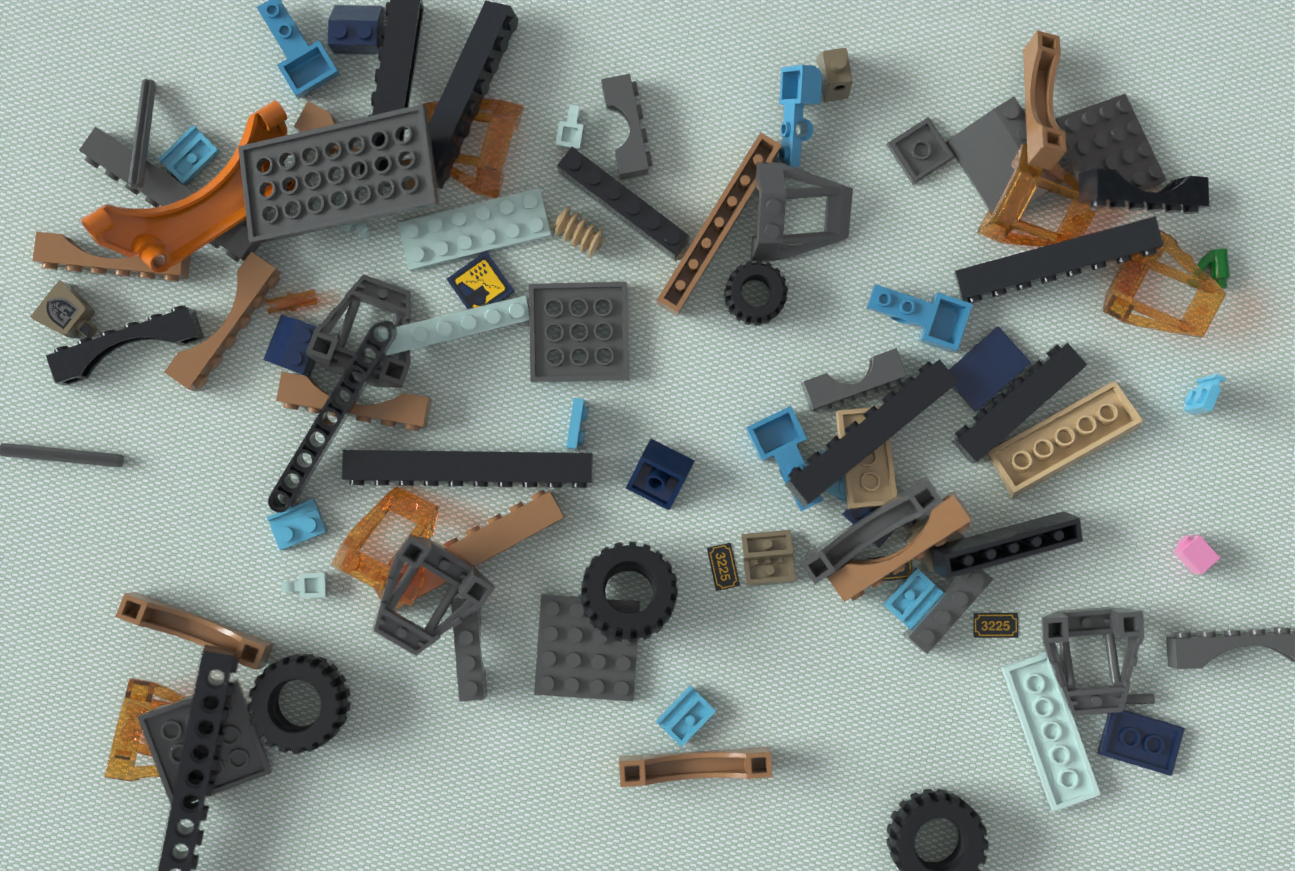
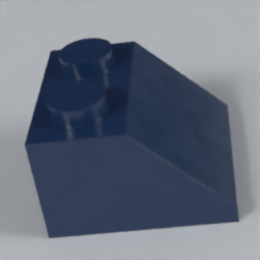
(355, 29)
(290, 346)
(660, 474)

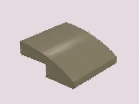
(768, 558)

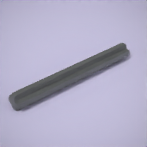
(142, 134)
(61, 455)

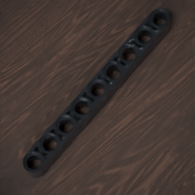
(323, 425)

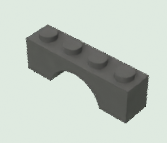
(620, 97)
(882, 370)
(947, 610)
(468, 655)

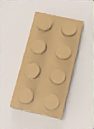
(873, 479)

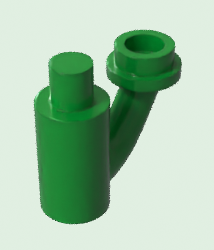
(1219, 266)

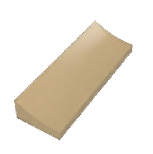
(1064, 439)

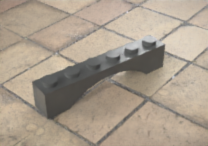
(891, 515)
(1196, 651)

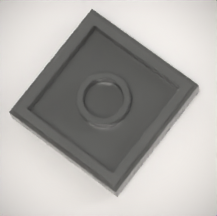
(920, 150)

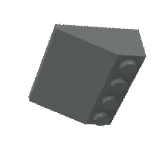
(989, 149)

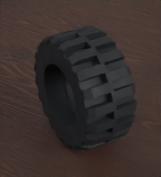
(638, 560)
(269, 717)
(930, 806)

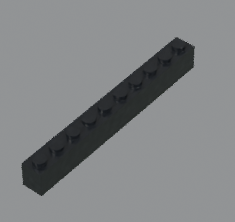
(467, 466)

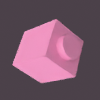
(1195, 554)

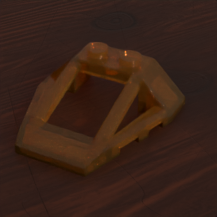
(495, 147)
(1016, 197)
(1202, 309)
(370, 570)
(128, 730)

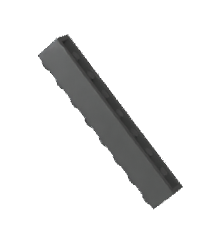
(157, 186)

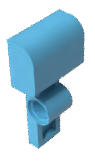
(305, 65)
(798, 87)
(941, 320)
(778, 438)

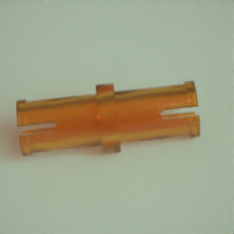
(291, 301)

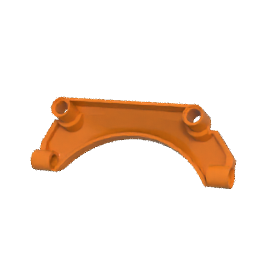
(190, 223)

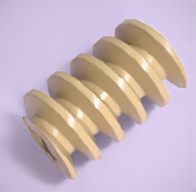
(578, 232)

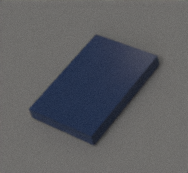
(988, 368)
(1141, 741)

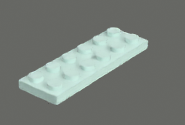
(474, 229)
(1050, 732)

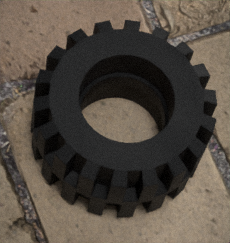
(764, 274)

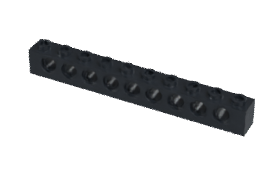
(211, 659)

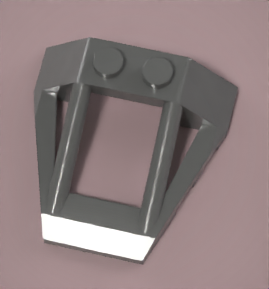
(771, 212)
(331, 351)
(462, 575)
(1093, 621)

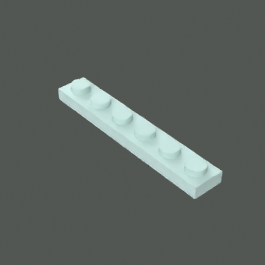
(458, 324)

